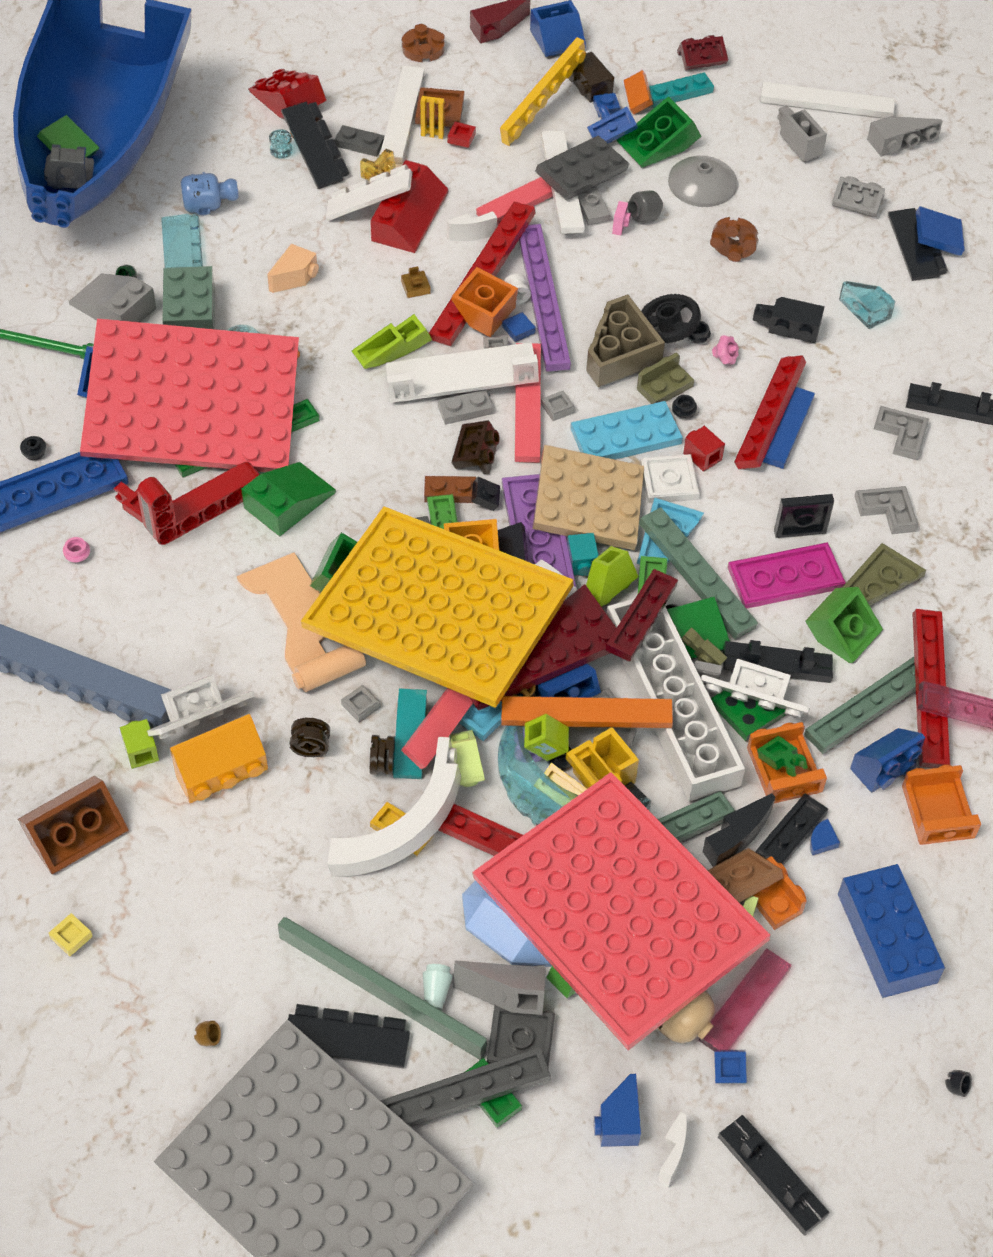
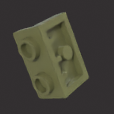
(664, 380)

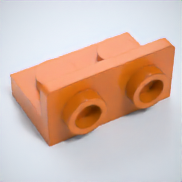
(781, 900)

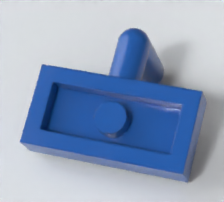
(612, 125)

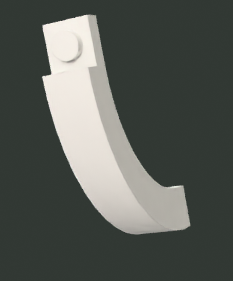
(409, 833)

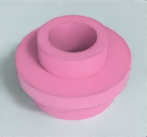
(76, 544)

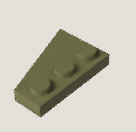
(884, 574)

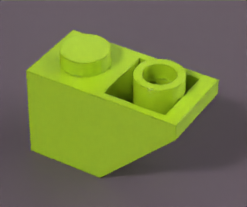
(610, 574)

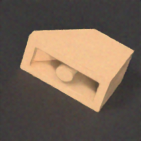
(293, 269)

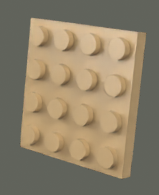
(589, 496)

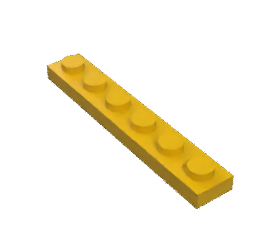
(540, 94)

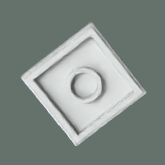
(670, 478)

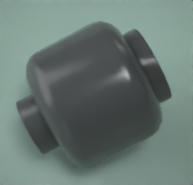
(645, 206)

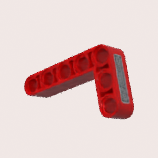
(172, 519)

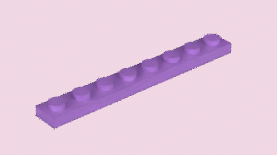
(544, 299)

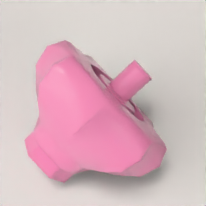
(726, 350)

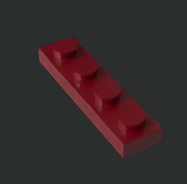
(641, 615)

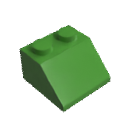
(844, 623)

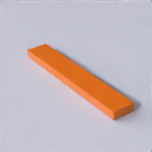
(589, 711)

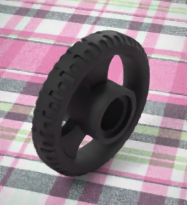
(669, 316)

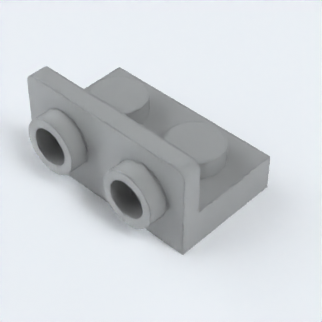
(858, 196)

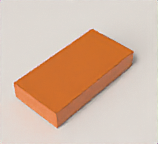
(638, 92)

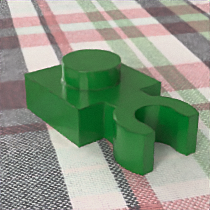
(780, 754)

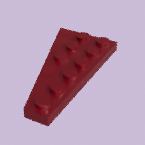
(571, 640)

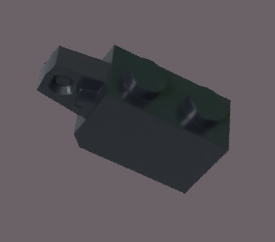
(791, 318)

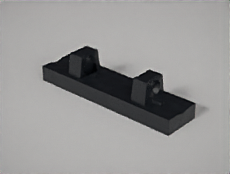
(950, 403)
(813, 668)
(773, 1175)

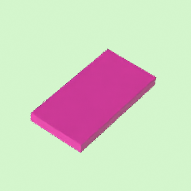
(786, 575)

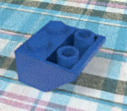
(556, 27)
(887, 758)

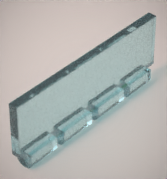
(182, 241)

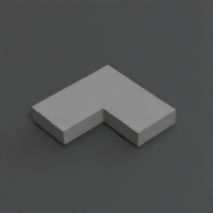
(906, 426)
(893, 503)

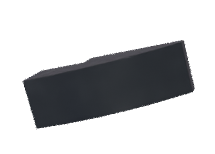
(738, 830)

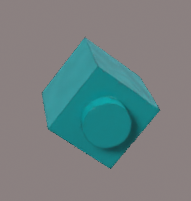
(582, 552)

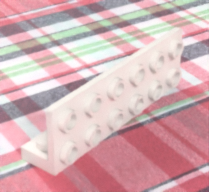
(462, 372)

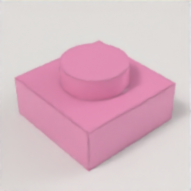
(621, 218)

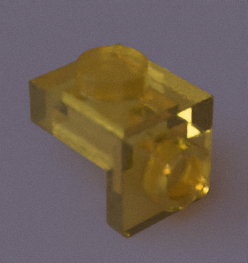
(384, 163)

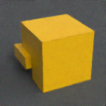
(604, 755)

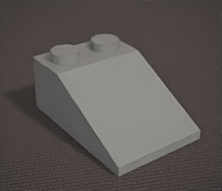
(115, 298)

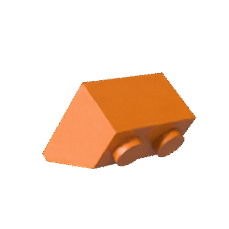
(485, 301)

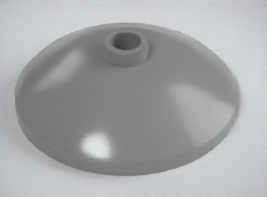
(702, 181)

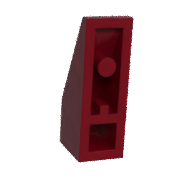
(497, 19)

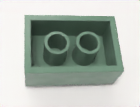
(189, 297)

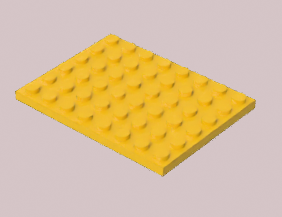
(438, 605)

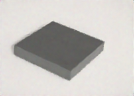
(519, 1033)

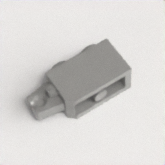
(802, 133)

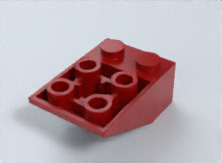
(288, 89)

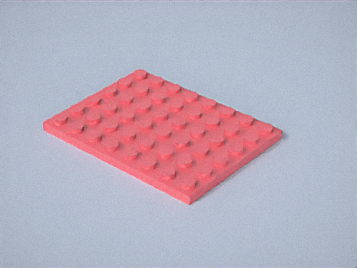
(190, 396)
(620, 909)

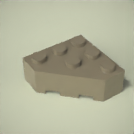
(622, 343)

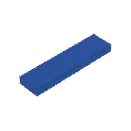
(789, 428)

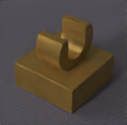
(415, 283)

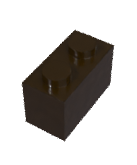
(592, 77)

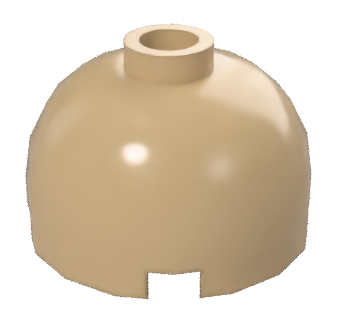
(691, 1020)

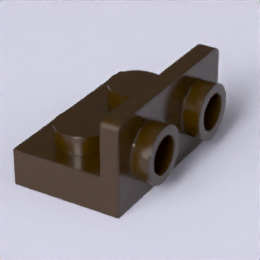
(476, 446)

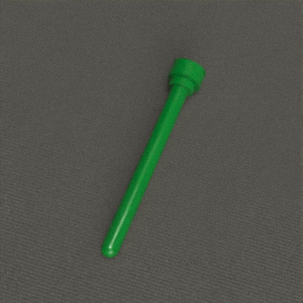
(44, 343)

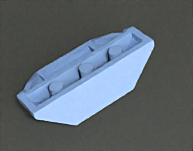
(496, 929)

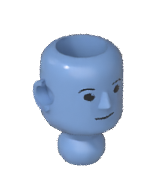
(204, 193)

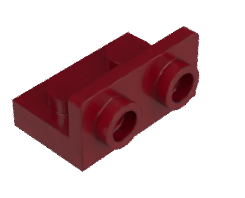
(703, 52)

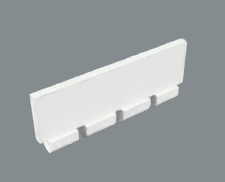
(366, 194)

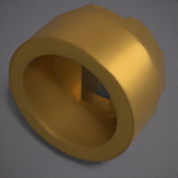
(207, 1033)

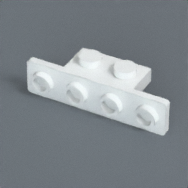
(757, 684)
(195, 701)

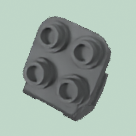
(68, 168)

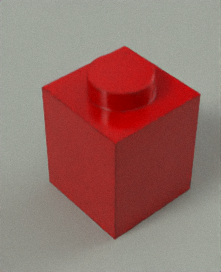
(704, 448)

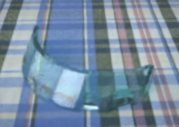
(525, 782)

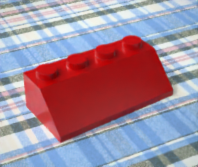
(407, 216)

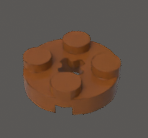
(431, 43)
(731, 248)

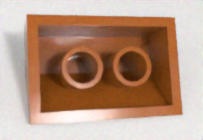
(73, 824)

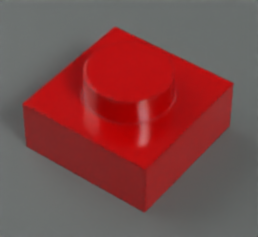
(461, 134)

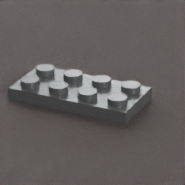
(582, 167)

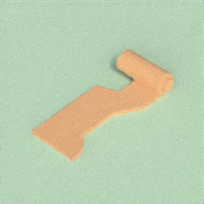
(292, 596)

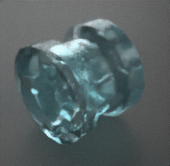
(280, 143)

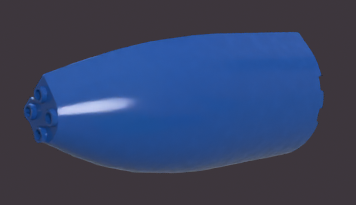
(107, 83)

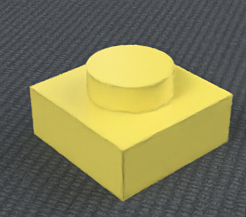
(70, 934)

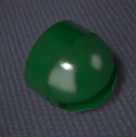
(126, 270)

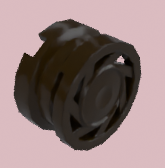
(309, 737)
(378, 755)

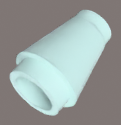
(436, 984)

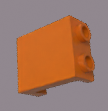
(778, 781)
(939, 805)

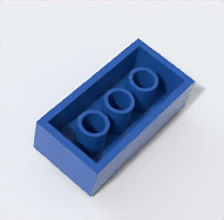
(890, 931)

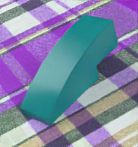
(410, 714)

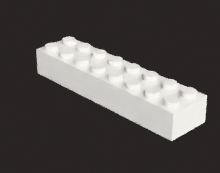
(698, 740)

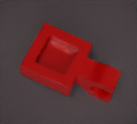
(129, 500)

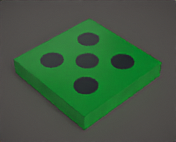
(745, 716)

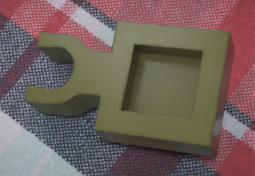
(703, 649)

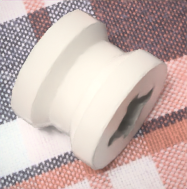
(523, 290)

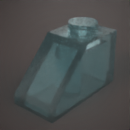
(867, 302)

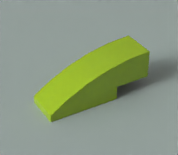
(392, 343)

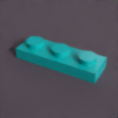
(682, 88)

